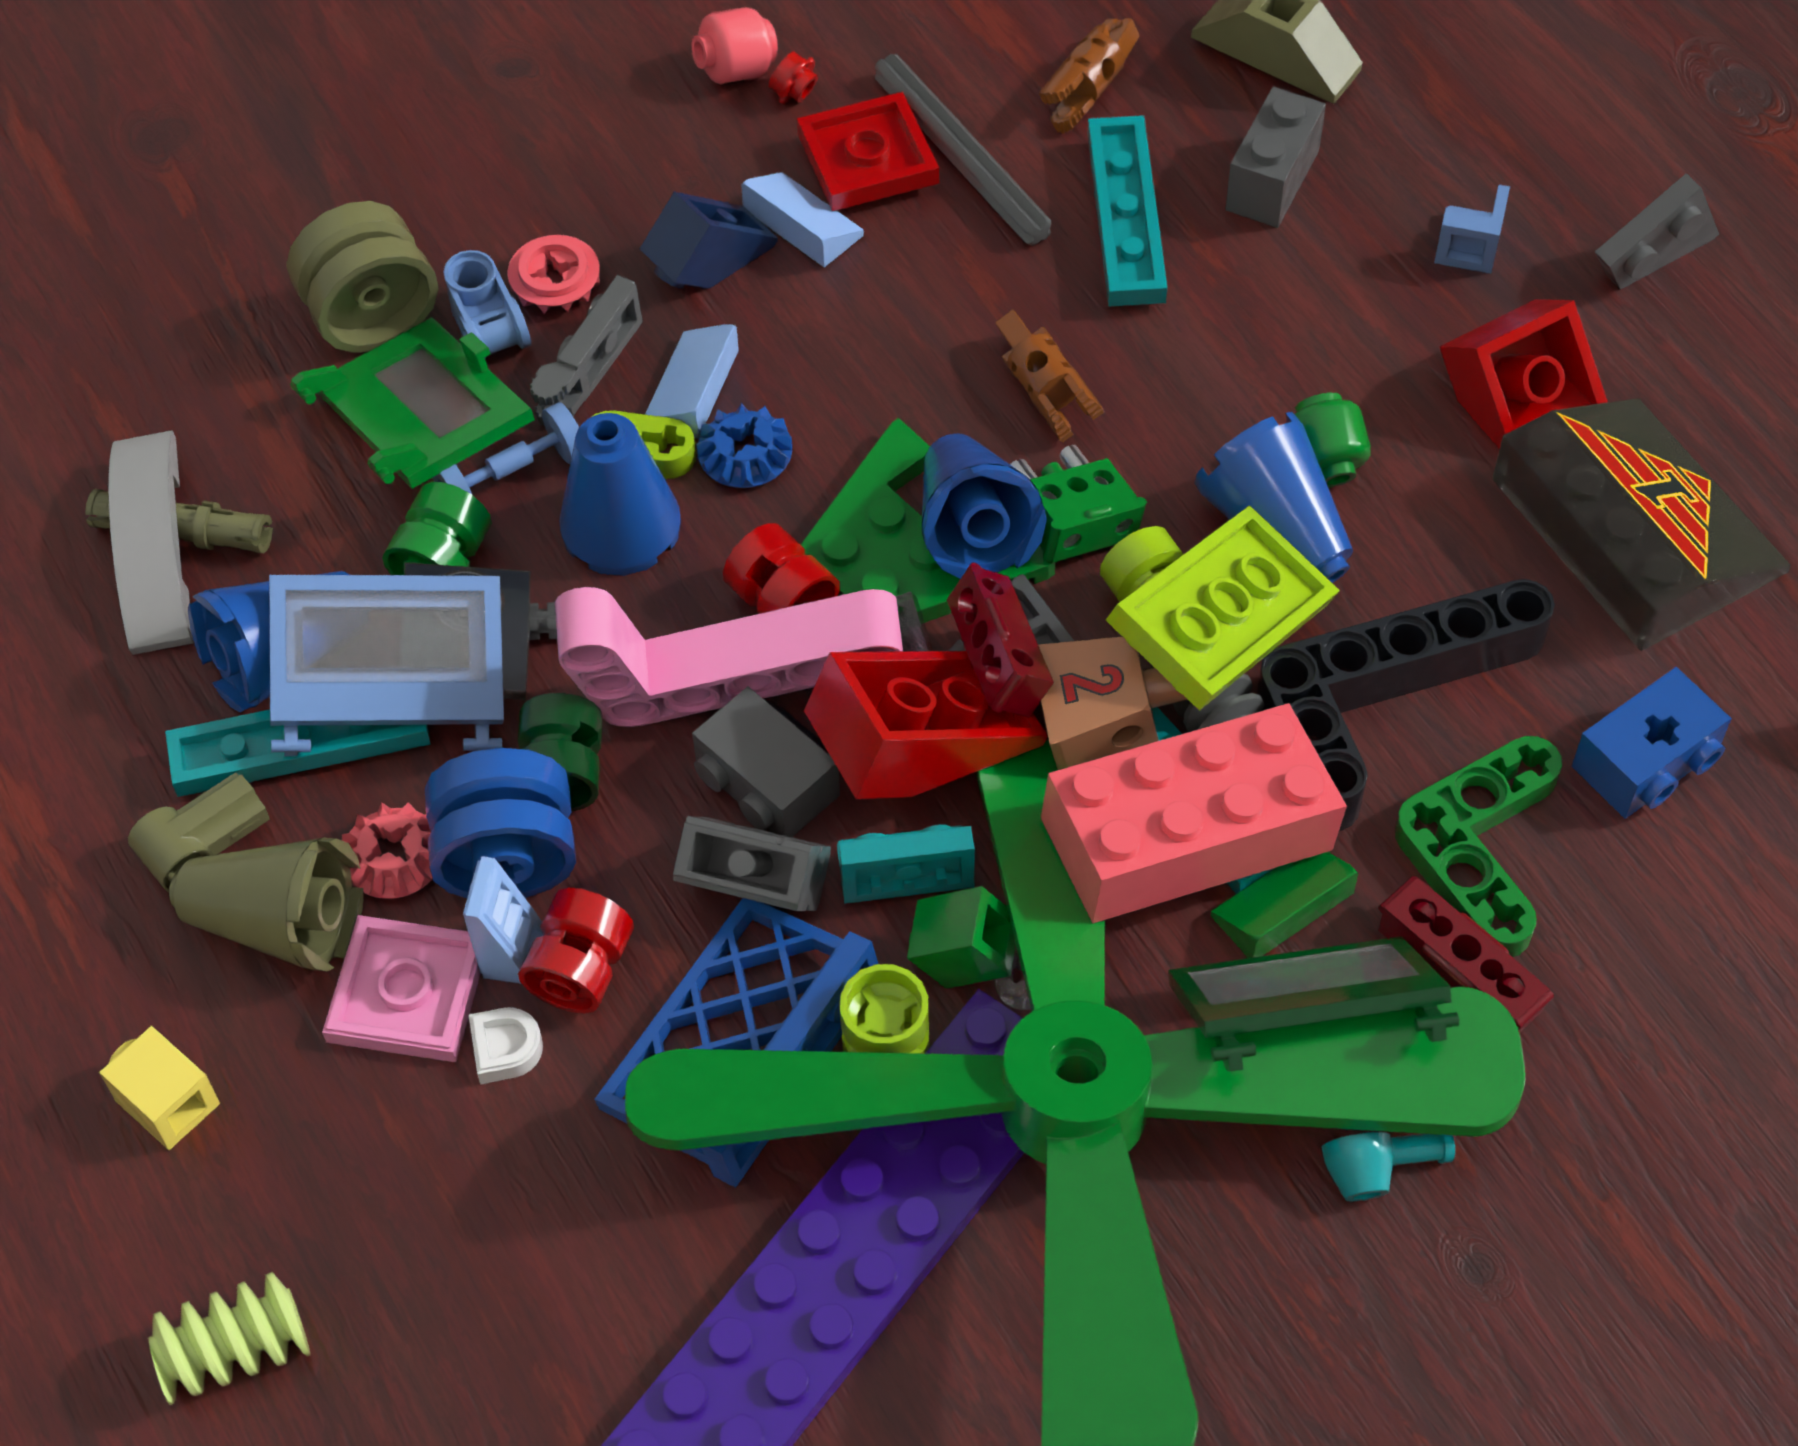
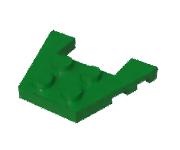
(876, 537)

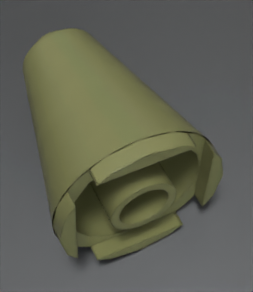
(275, 899)

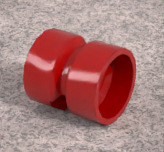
(775, 573)
(573, 956)

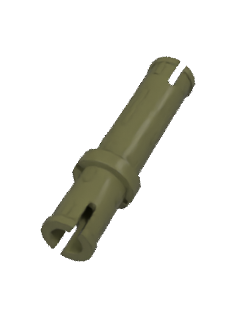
(199, 524)

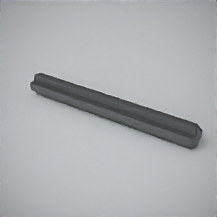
(965, 151)

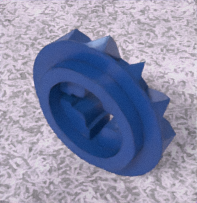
(753, 464)

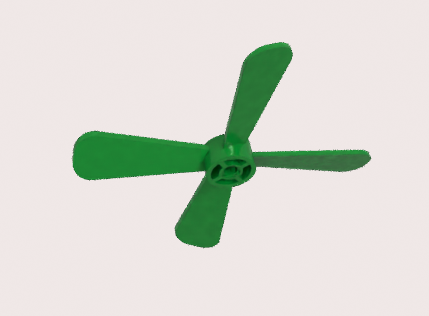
(1078, 1100)

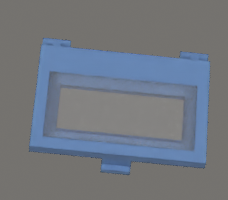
(385, 653)

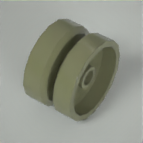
(361, 276)

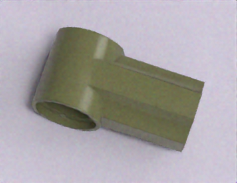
(199, 829)

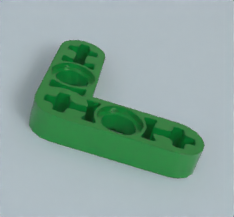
(1462, 824)

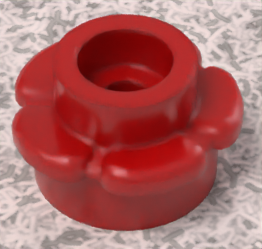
(793, 78)

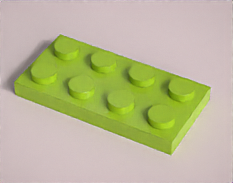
(1222, 607)

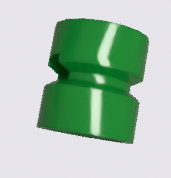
(440, 529)

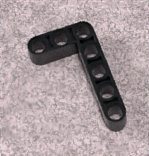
(1383, 673)

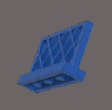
(810, 1026)

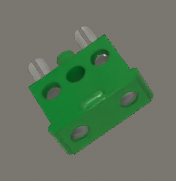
(1083, 505)

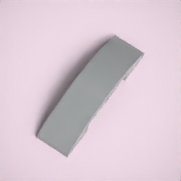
(147, 542)

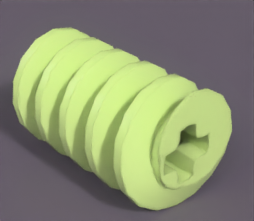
(225, 1336)

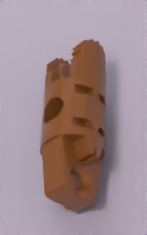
(1088, 71)
(1045, 374)

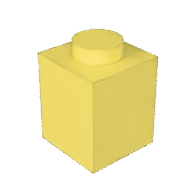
(159, 1087)

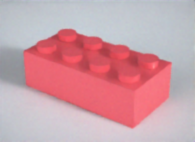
(1191, 812)

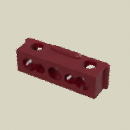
(999, 641)
(1453, 935)

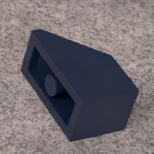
(704, 241)

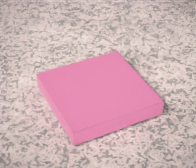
(404, 989)

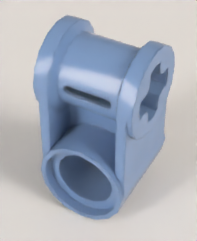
(483, 302)

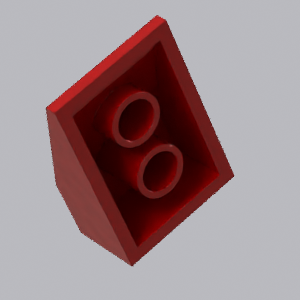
(911, 721)

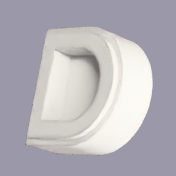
(505, 1043)

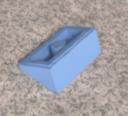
(799, 217)
(695, 375)

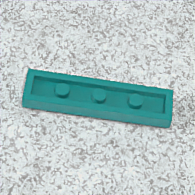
(1126, 211)
(242, 744)

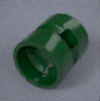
(571, 734)

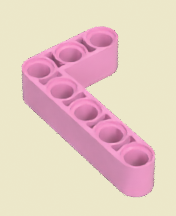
(710, 665)

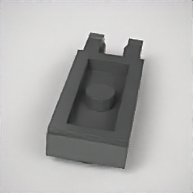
(591, 350)

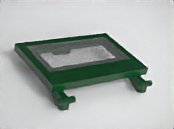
(1310, 989)

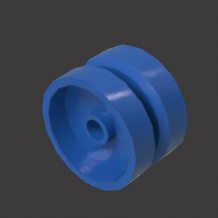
(500, 808)

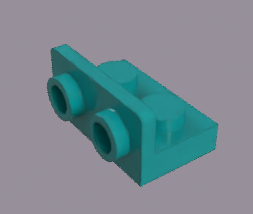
(906, 863)

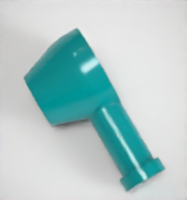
(1364, 1161)

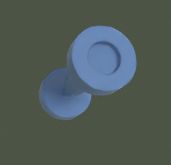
(561, 433)

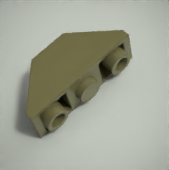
(1285, 40)

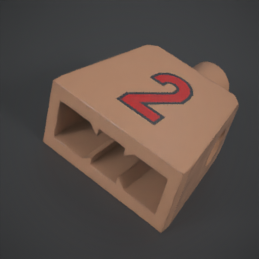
(1100, 699)

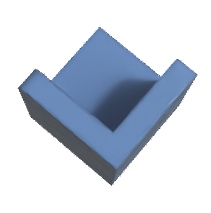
(1471, 236)

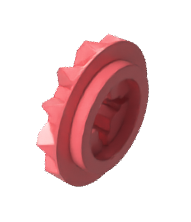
(571, 259)
(390, 875)

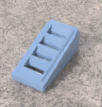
(499, 922)

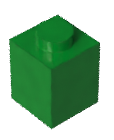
(962, 938)

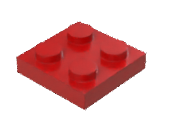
(867, 151)

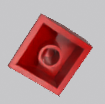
(1523, 366)

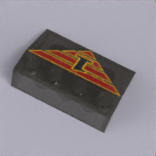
(1634, 517)

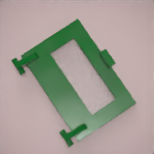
(419, 401)

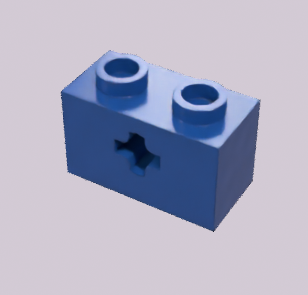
(1652, 743)

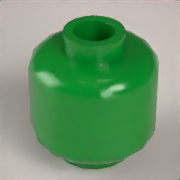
(1336, 435)

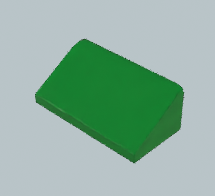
(1285, 902)

